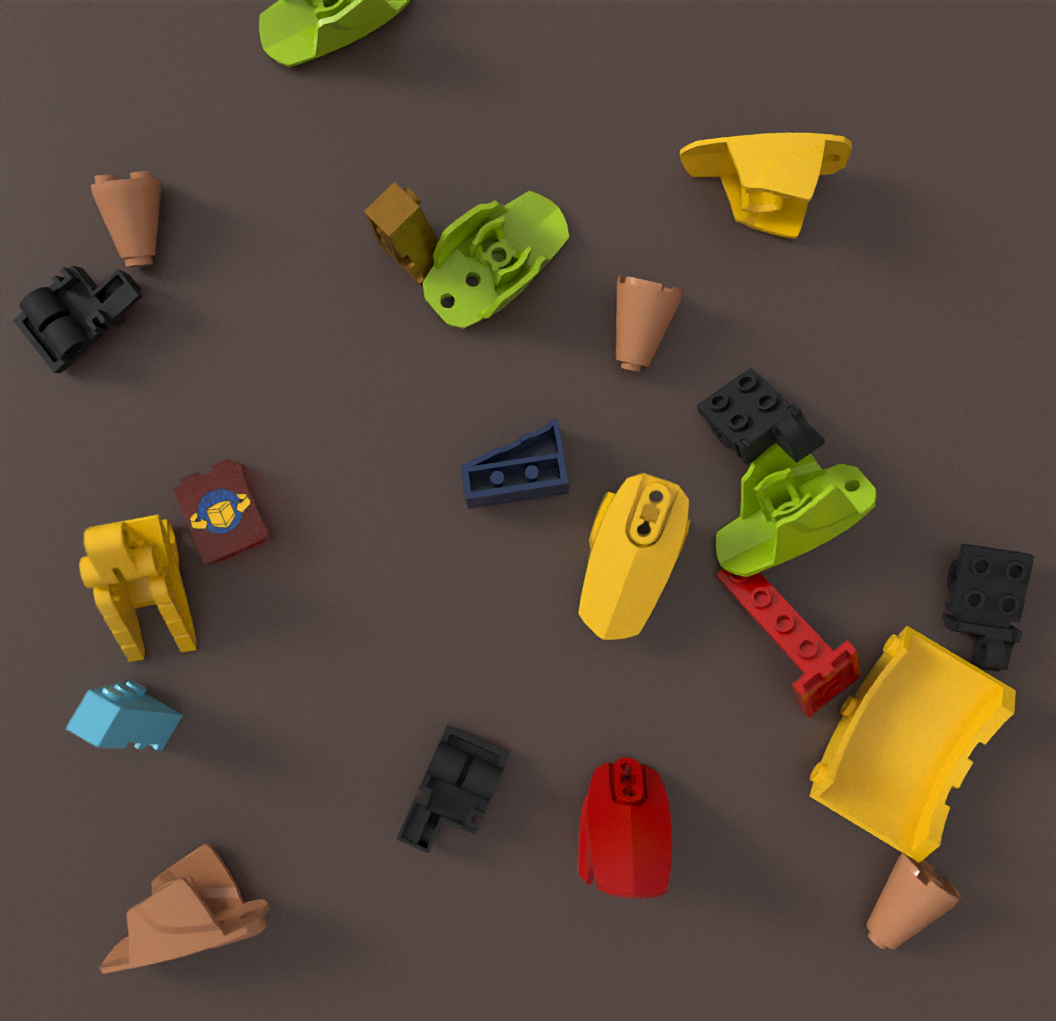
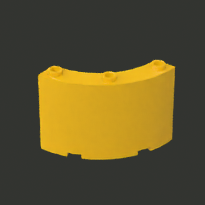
(909, 741)

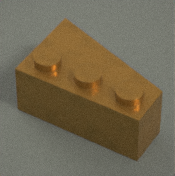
(403, 230)

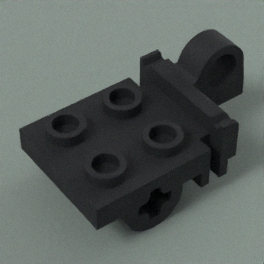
(72, 313)
(755, 416)
(987, 595)
(456, 785)

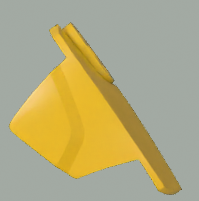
(768, 174)
(627, 567)

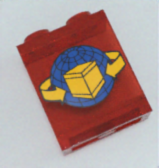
(221, 512)

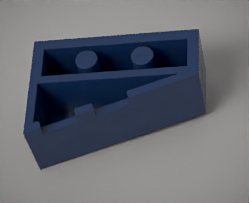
(519, 471)

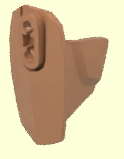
(190, 910)

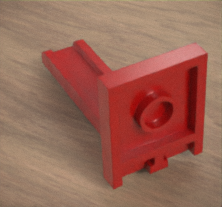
(823, 669)

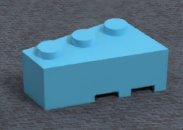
(123, 714)

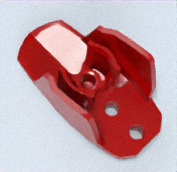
(626, 831)

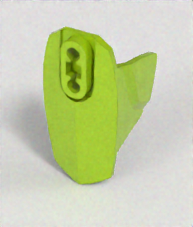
(311, 28)
(500, 249)
(790, 510)

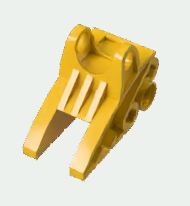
(133, 568)

